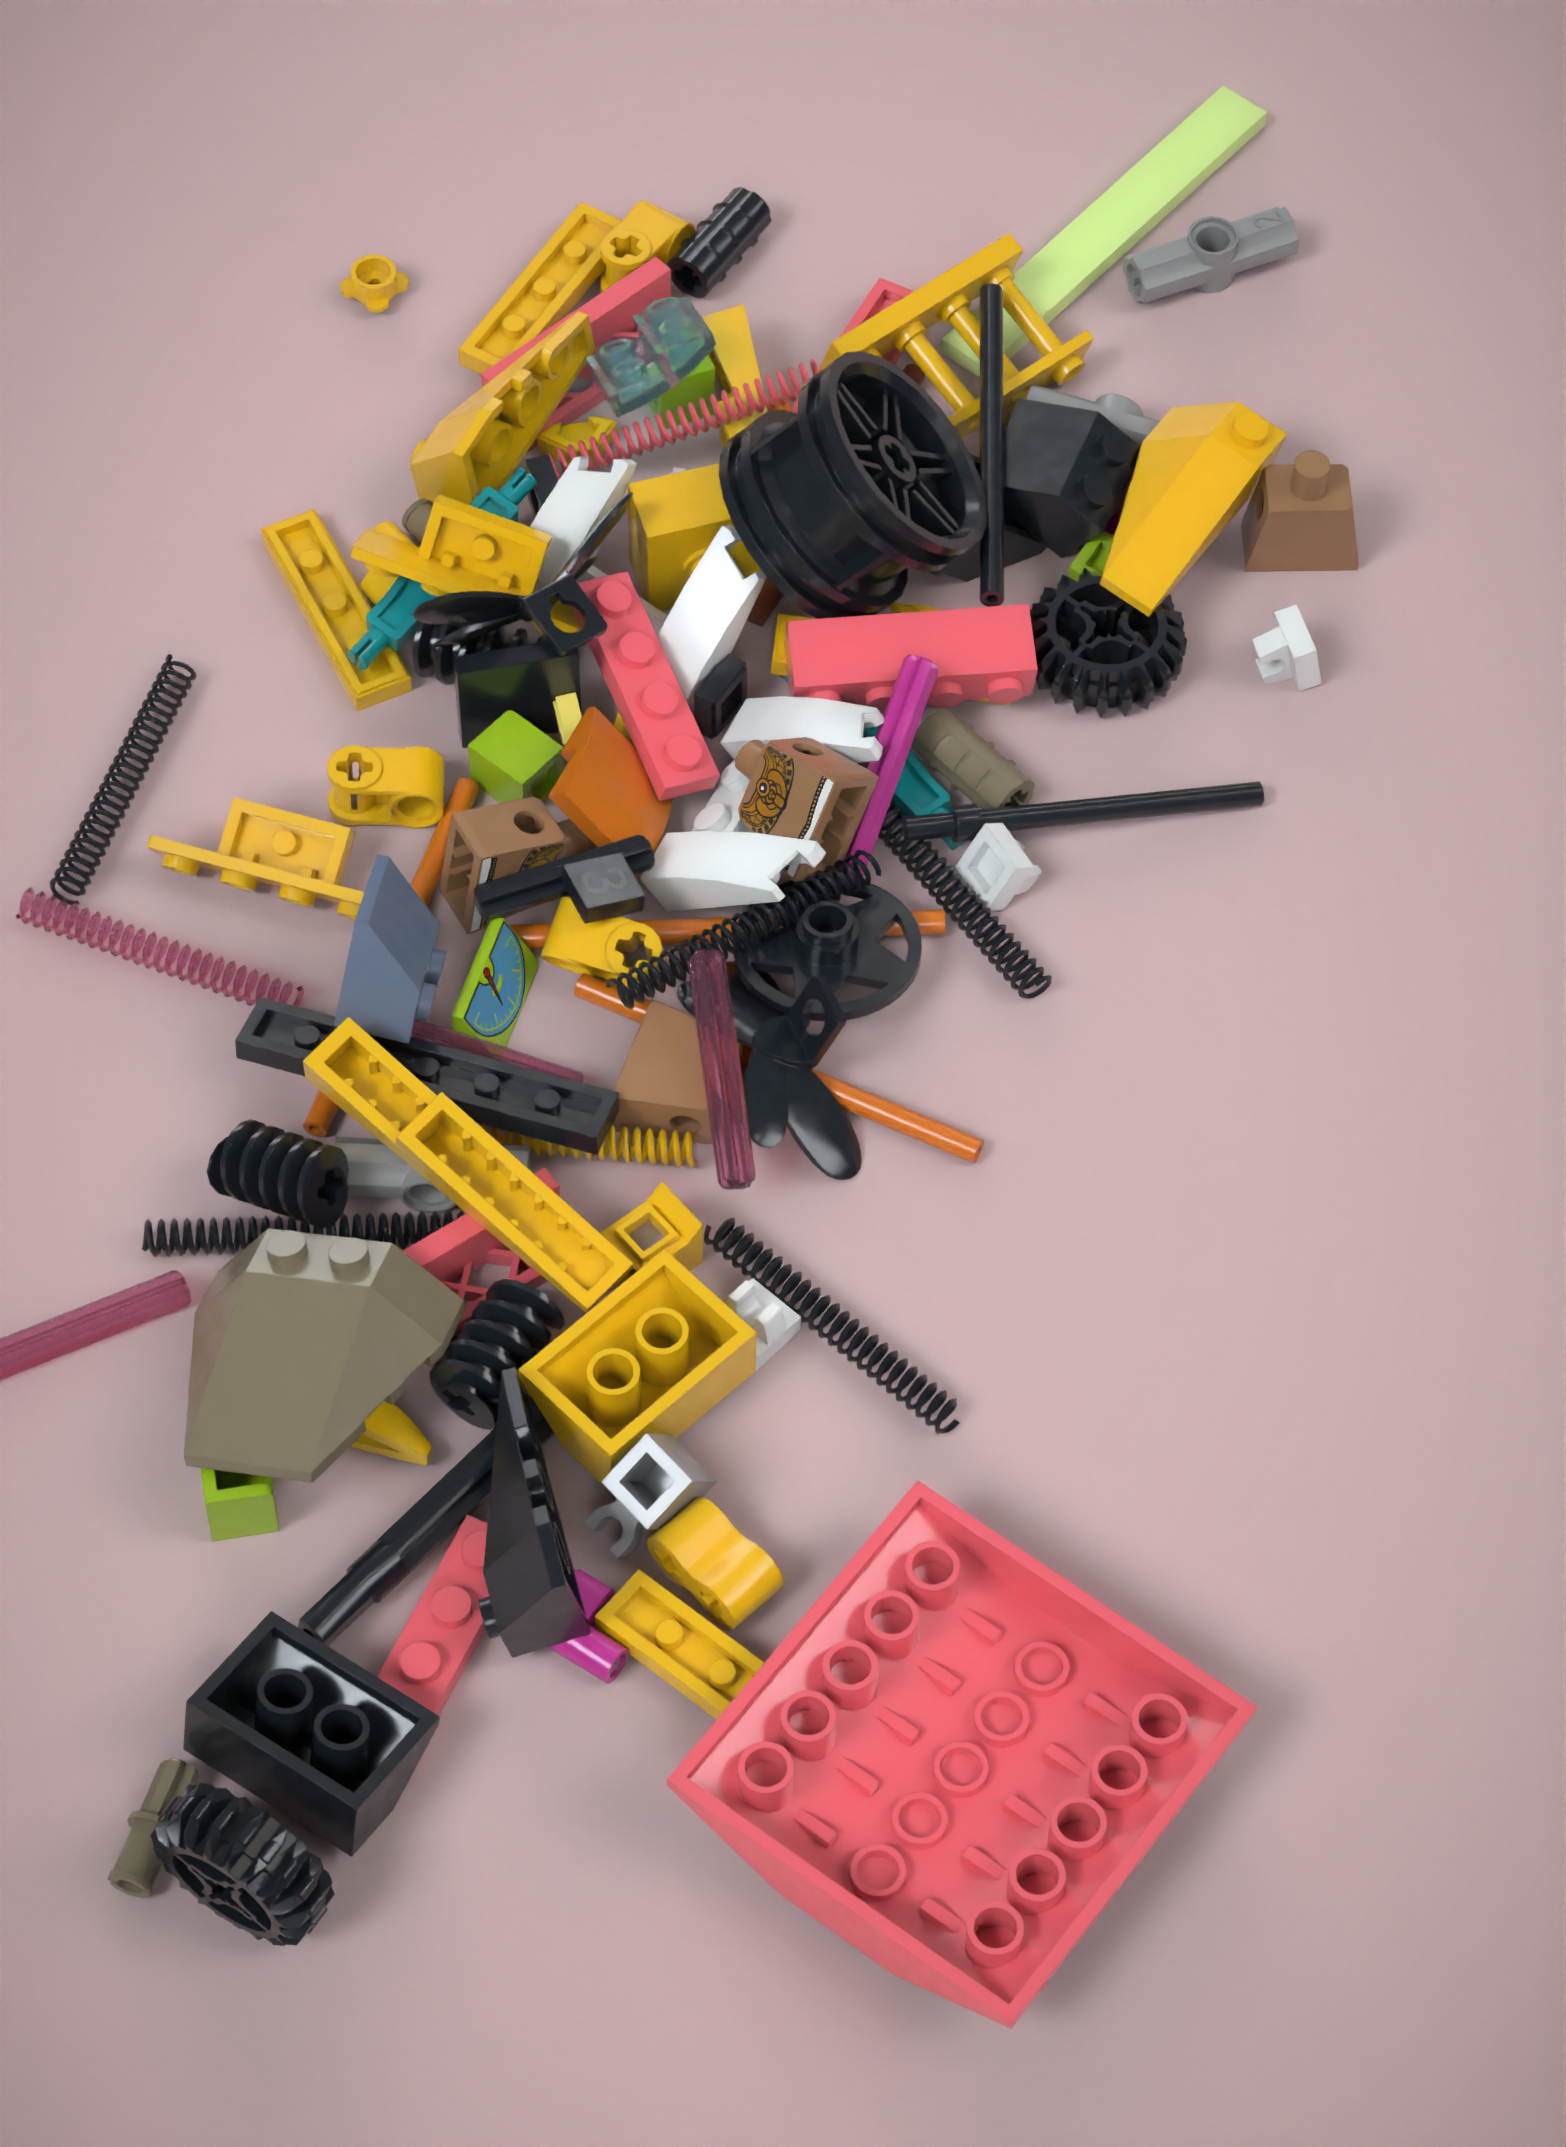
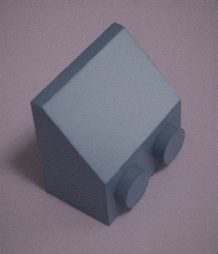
(390, 958)

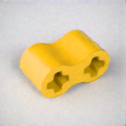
(715, 1563)

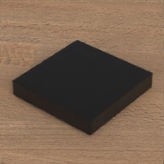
(515, 680)

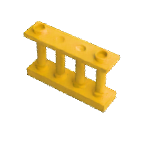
(949, 300)

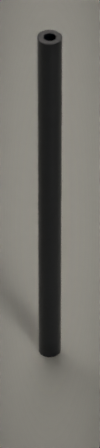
(992, 444)

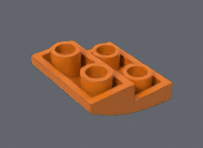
(607, 786)

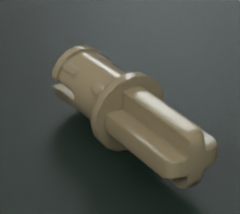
(138, 1862)

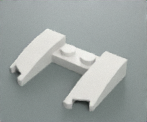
(712, 602)
(720, 857)

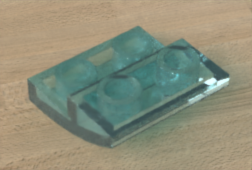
(668, 349)

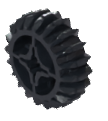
(1108, 659)
(242, 1864)

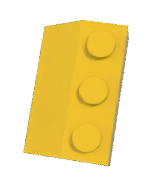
(640, 1365)

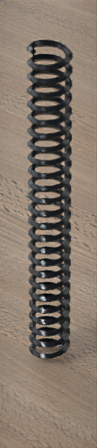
(115, 782)
(965, 908)
(626, 995)
(239, 1239)
(822, 1304)

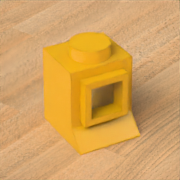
(655, 1226)

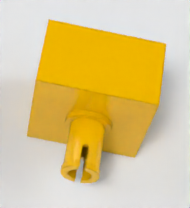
(672, 528)

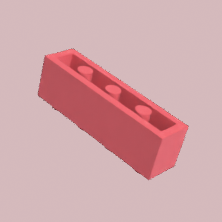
(859, 657)

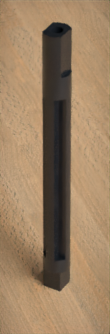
(410, 1539)

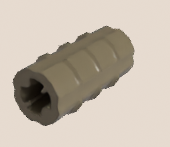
(970, 762)

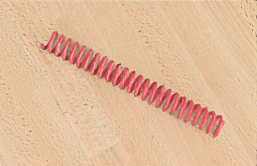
(686, 428)

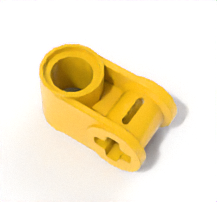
(639, 238)
(391, 788)
(598, 945)

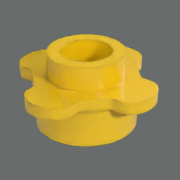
(374, 282)

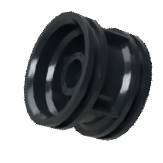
(852, 489)

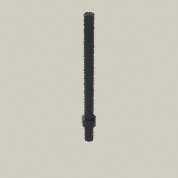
(965, 821)

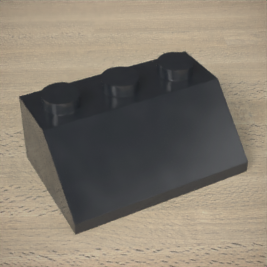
(308, 1732)

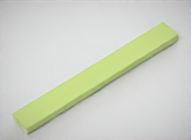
(1123, 215)

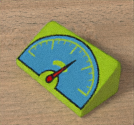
(495, 985)

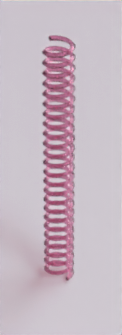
(150, 943)

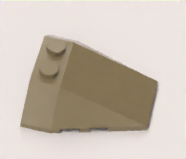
(304, 1347)

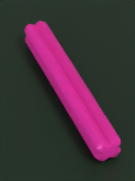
(896, 737)

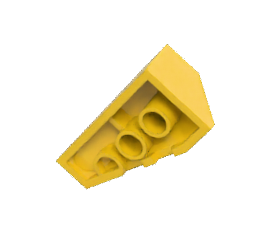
(497, 425)
(1182, 495)

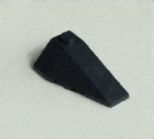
(527, 1556)

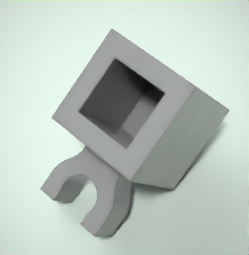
(650, 1489)

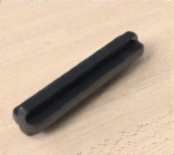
(544, 882)

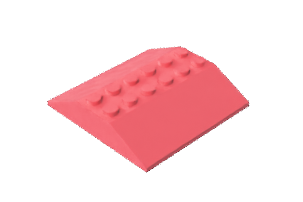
(958, 1757)

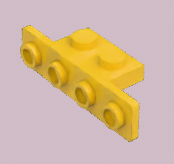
(465, 553)
(273, 849)

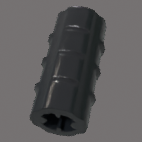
(719, 242)

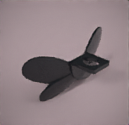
(487, 610)
(780, 1077)

